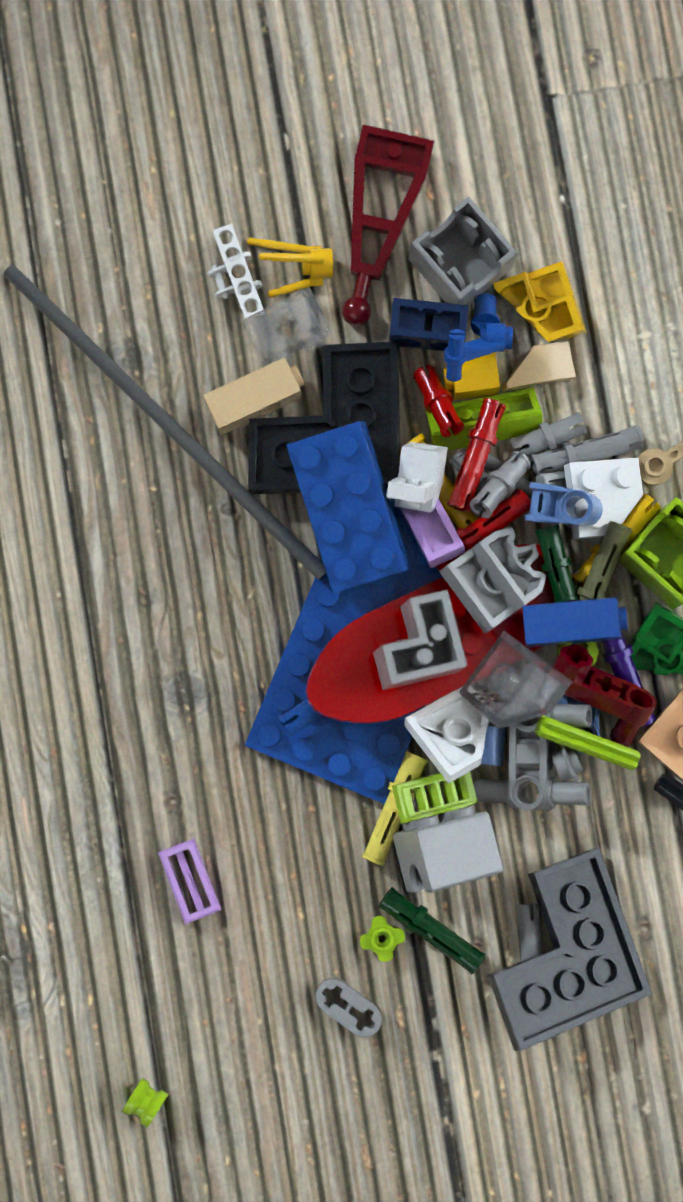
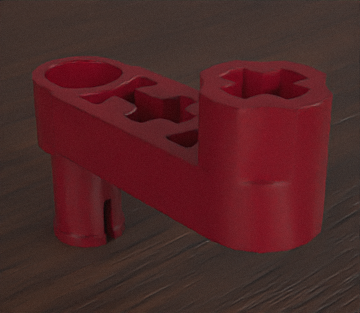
(603, 692)

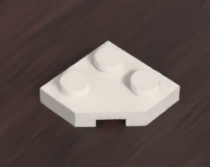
(613, 482)
(450, 734)

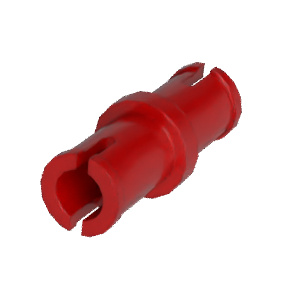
(438, 401)

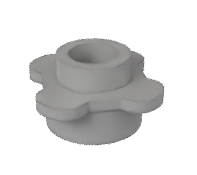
(567, 763)

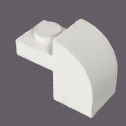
(418, 477)

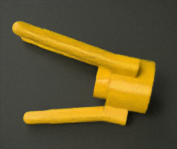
(316, 263)

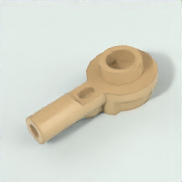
(657, 464)

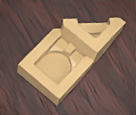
(542, 365)

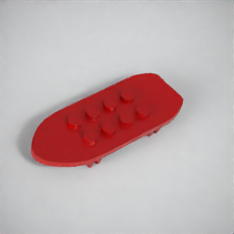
(346, 677)

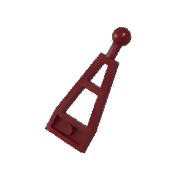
(395, 154)

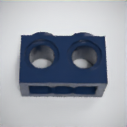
(425, 323)

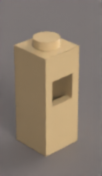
(254, 395)

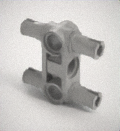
(533, 762)

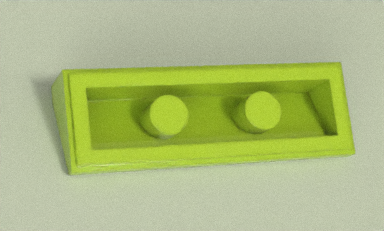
(520, 417)

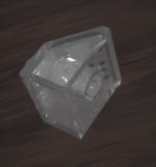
(514, 684)

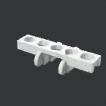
(229, 263)

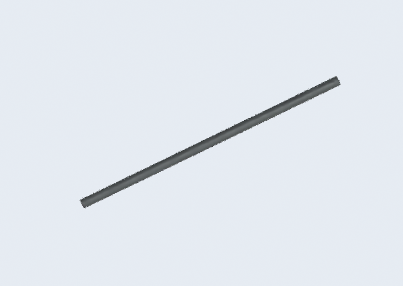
(166, 422)

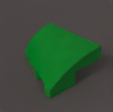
(659, 642)

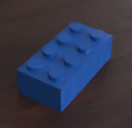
(348, 506)

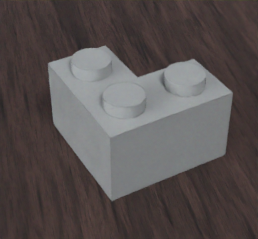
(432, 644)

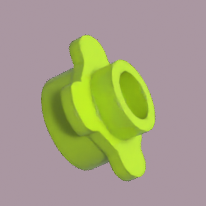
(382, 949)

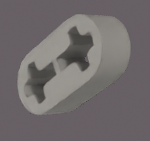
(343, 1015)

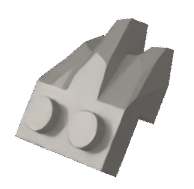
(495, 578)

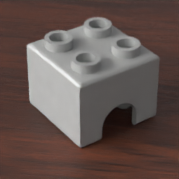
(462, 254)
(447, 850)

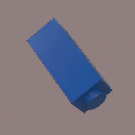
(574, 622)

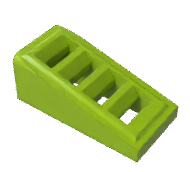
(457, 794)

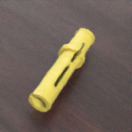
(376, 849)

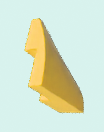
(545, 301)

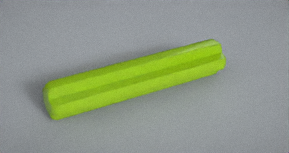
(587, 743)

